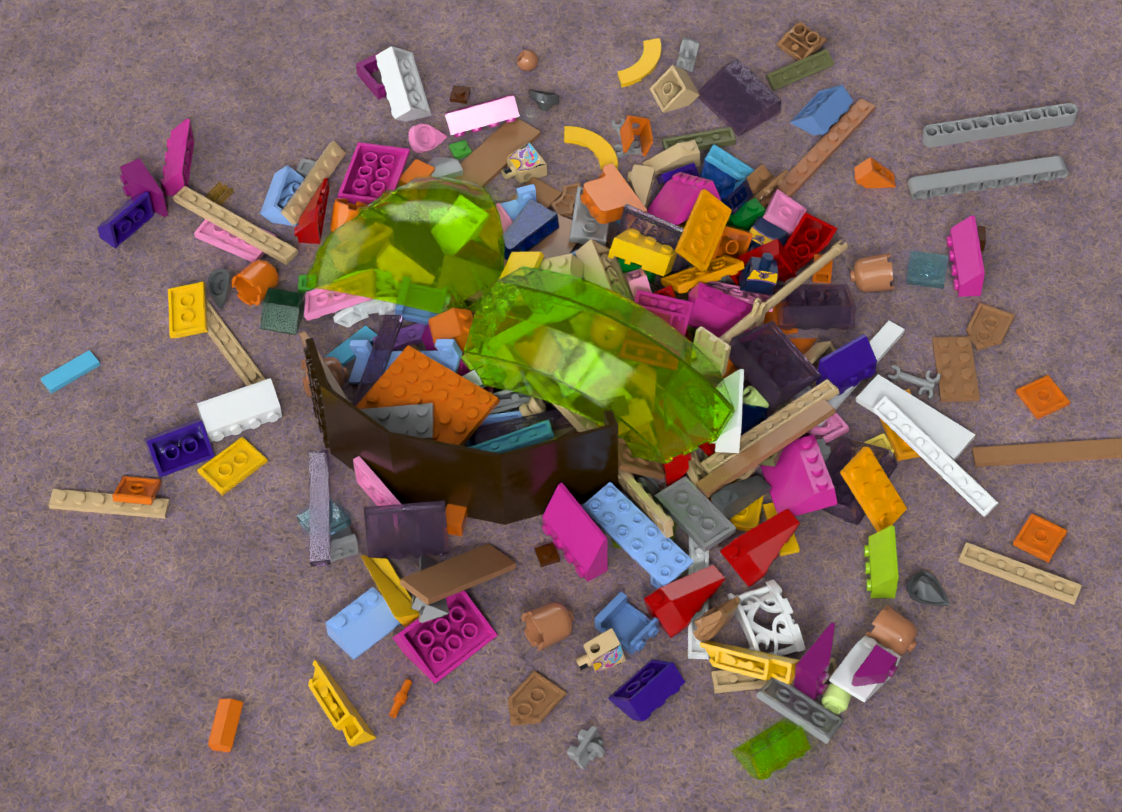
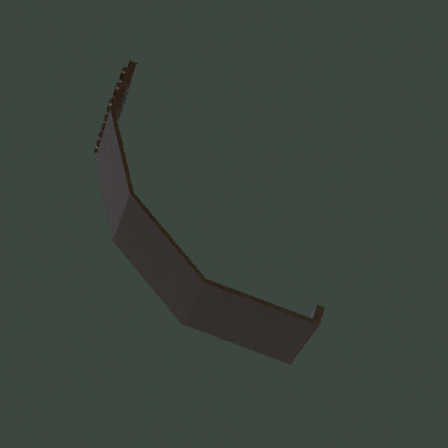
(488, 483)

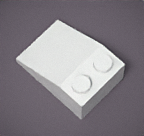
(844, 673)

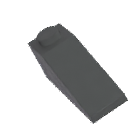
(739, 495)

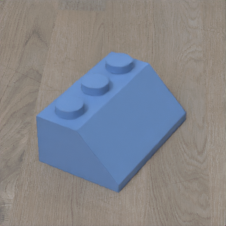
(823, 110)

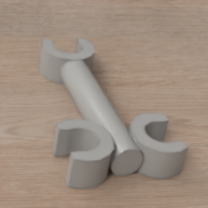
(632, 150)
(926, 385)

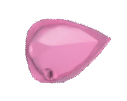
(424, 138)

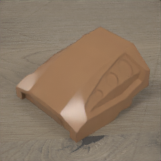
(801, 42)
(715, 619)

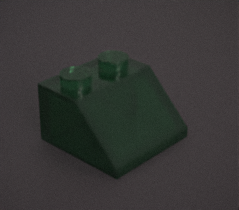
(282, 311)

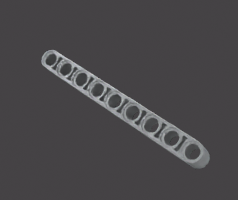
(999, 125)
(987, 177)

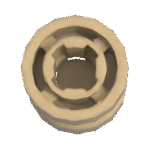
(534, 406)

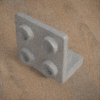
(343, 544)

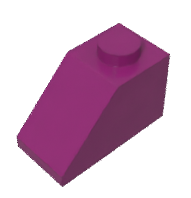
(875, 668)

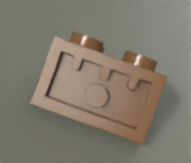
(763, 182)

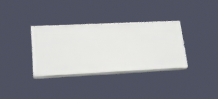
(943, 431)

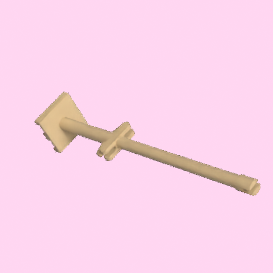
(719, 349)

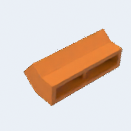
(225, 725)

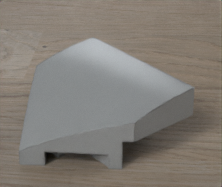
(446, 167)

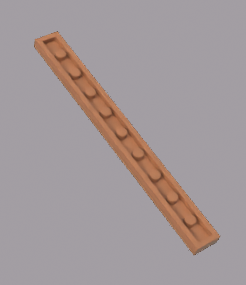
(823, 150)

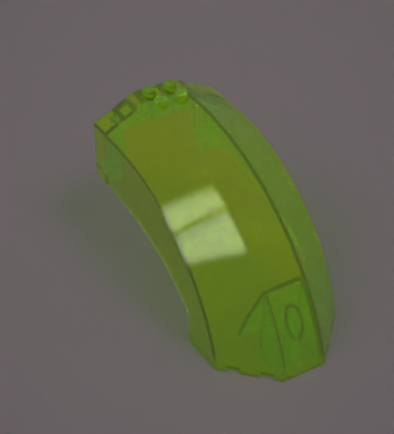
(597, 355)

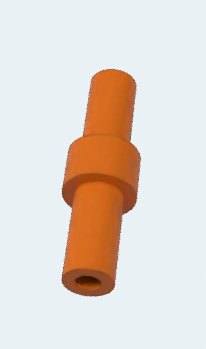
(400, 698)

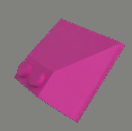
(671, 310)

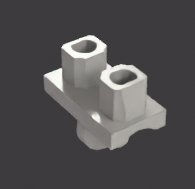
(688, 54)
(589, 747)

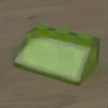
(772, 749)

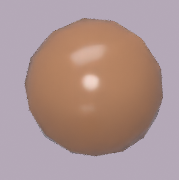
(527, 60)

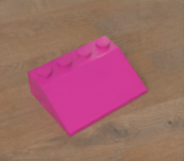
(373, 172)
(679, 196)
(800, 478)
(575, 534)
(447, 640)

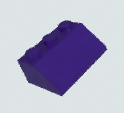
(126, 220)
(848, 364)
(179, 447)
(647, 689)

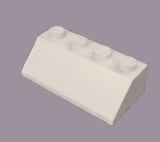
(402, 84)
(240, 410)
(730, 437)

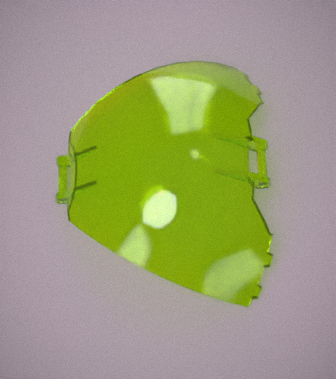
(416, 247)

